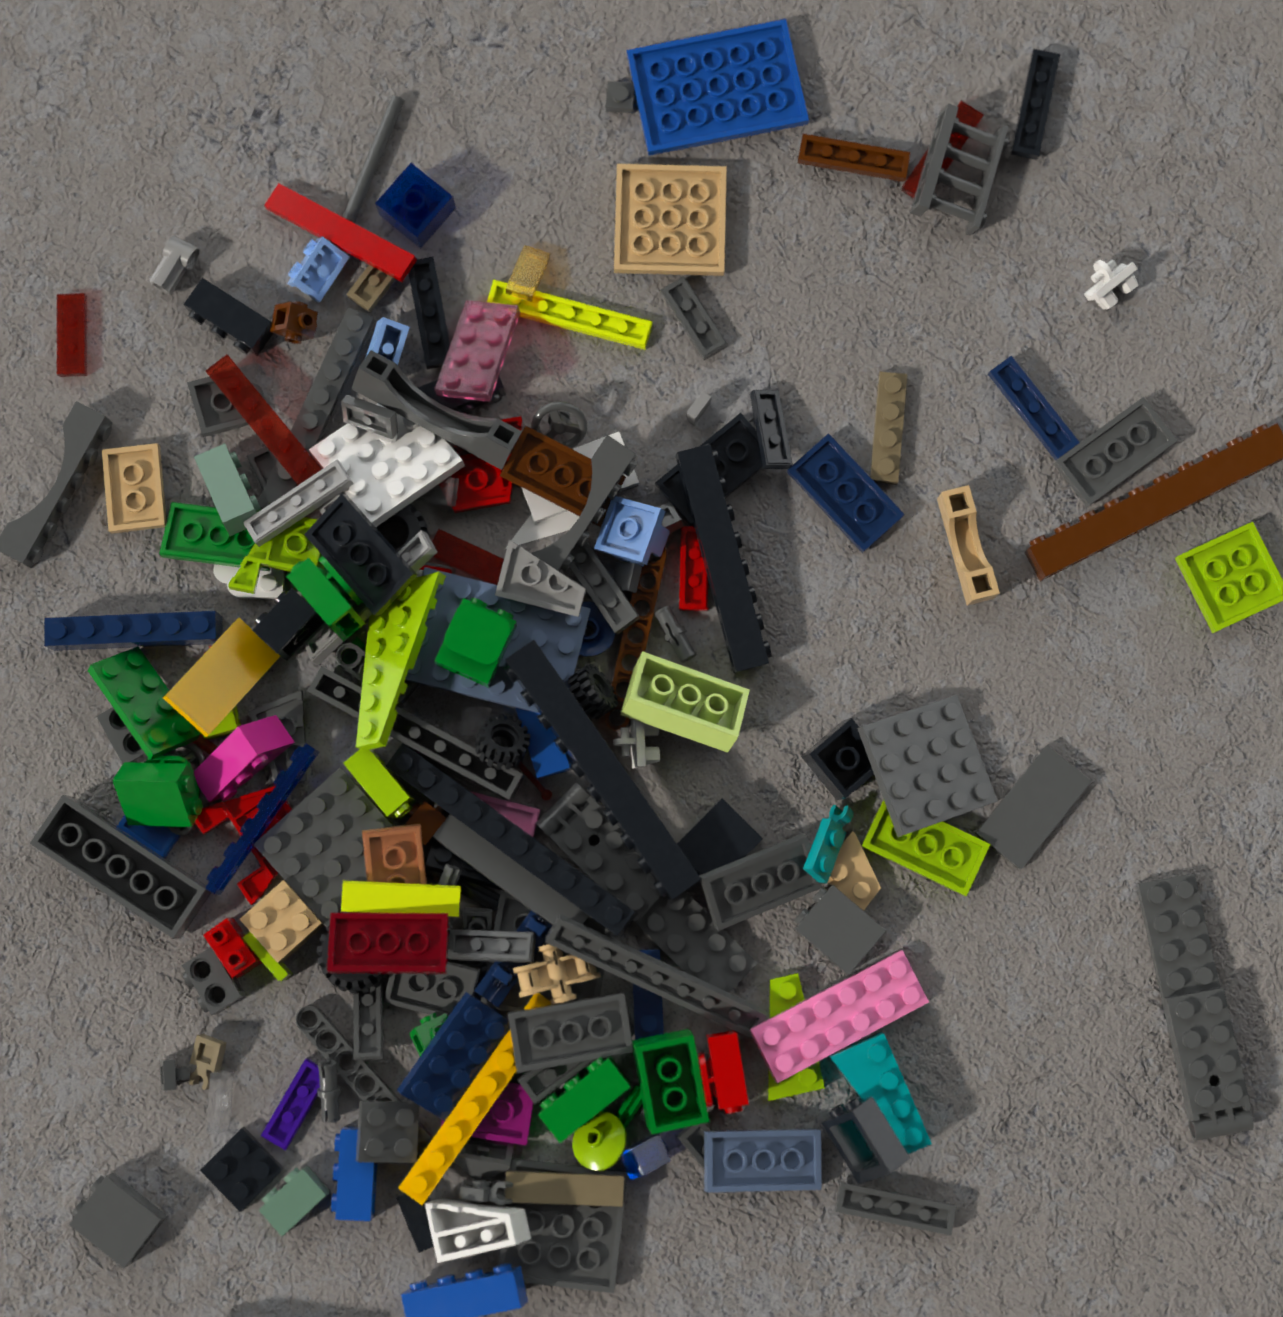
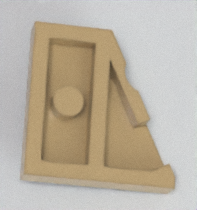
(854, 873)

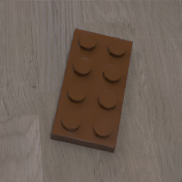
(552, 472)

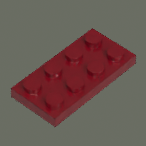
(388, 943)

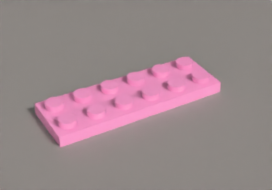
(838, 1016)

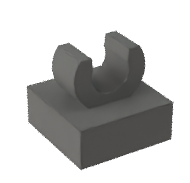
(170, 1074)

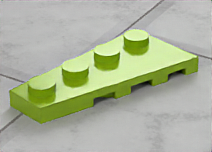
(784, 994)

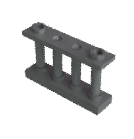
(933, 173)

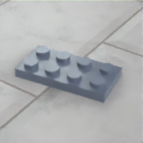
(762, 1160)

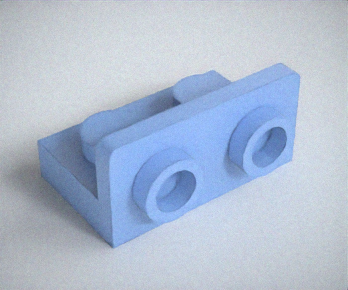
(318, 268)

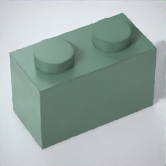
(294, 1200)

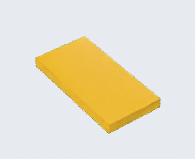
(221, 677)

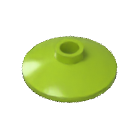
(607, 1148)

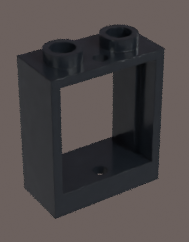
(877, 1134)

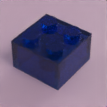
(415, 205)

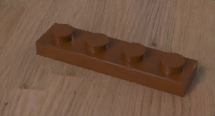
(853, 157)

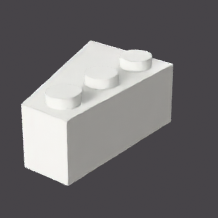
(473, 1228)

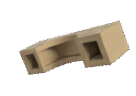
(961, 528)

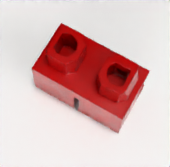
(230, 948)

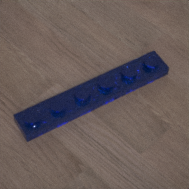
(254, 828)

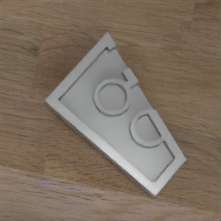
(537, 583)

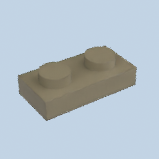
(370, 288)

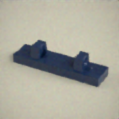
(497, 981)

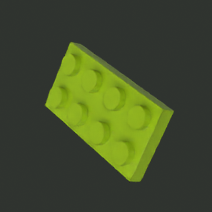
(933, 852)

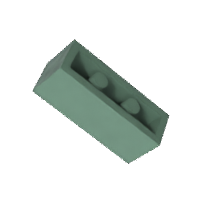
(227, 487)

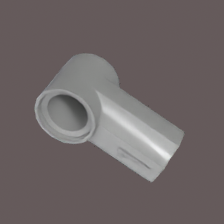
(177, 258)

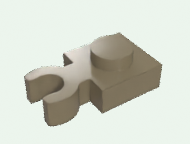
(208, 1058)

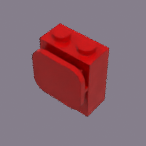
(723, 1072)

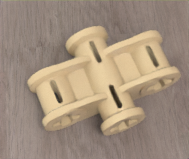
(555, 974)

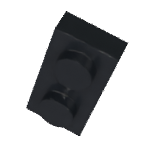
(417, 1221)

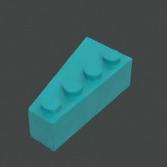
(875, 1073)

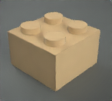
(281, 922)

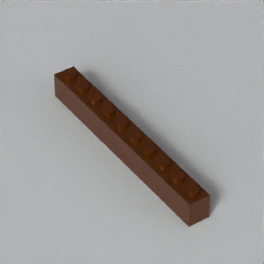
(1156, 502)

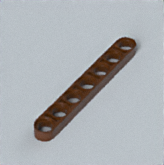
(644, 623)

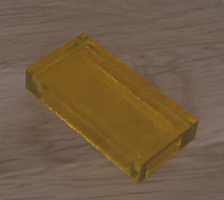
(527, 273)

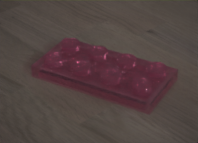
(477, 350)

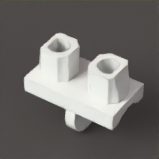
(1121, 276)
(640, 754)

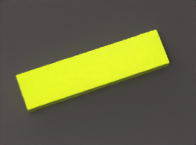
(399, 898)

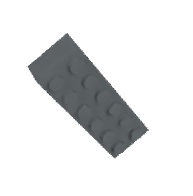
(121, 866)

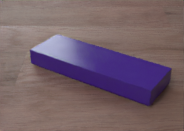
(294, 1106)

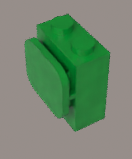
(327, 595)
(476, 641)
(159, 792)

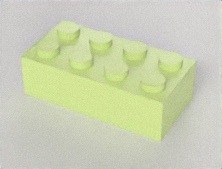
(685, 702)

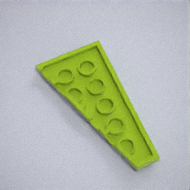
(390, 652)

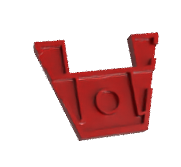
(481, 481)
(238, 811)

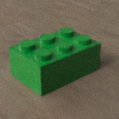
(670, 1081)
(583, 1097)

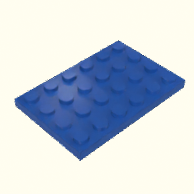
(717, 87)

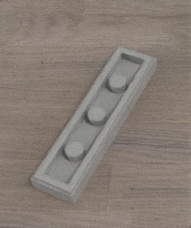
(298, 503)

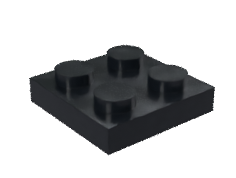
(241, 1169)

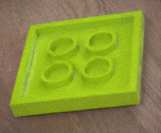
(1232, 577)

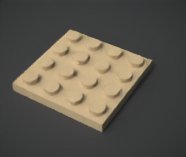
(670, 219)

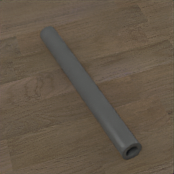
(373, 158)

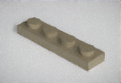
(888, 427)

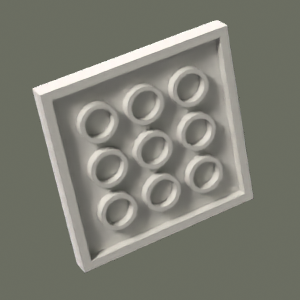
(387, 470)

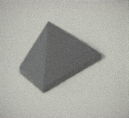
(485, 1157)

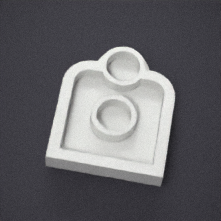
(269, 584)

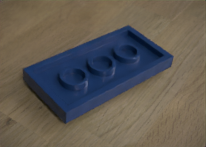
(845, 493)
(454, 1056)

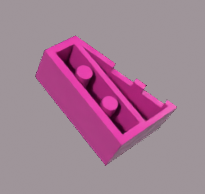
(241, 757)

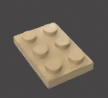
(134, 488)

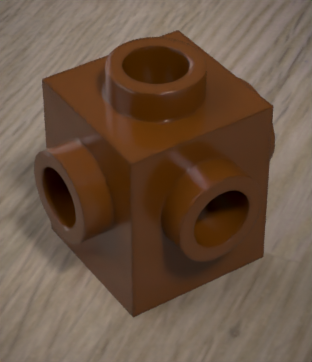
(294, 321)

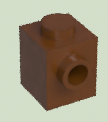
(429, 817)

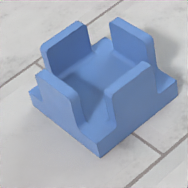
(632, 531)

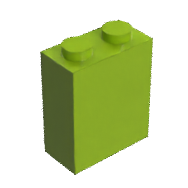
(380, 783)

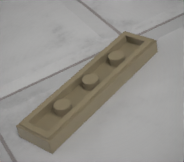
(565, 1188)

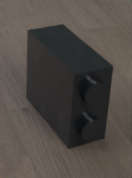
(718, 839)

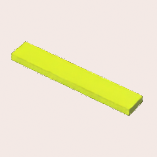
(577, 316)

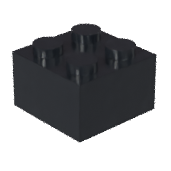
(287, 624)
(840, 760)

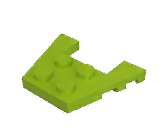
(278, 553)

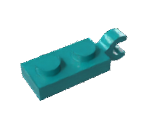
(827, 844)

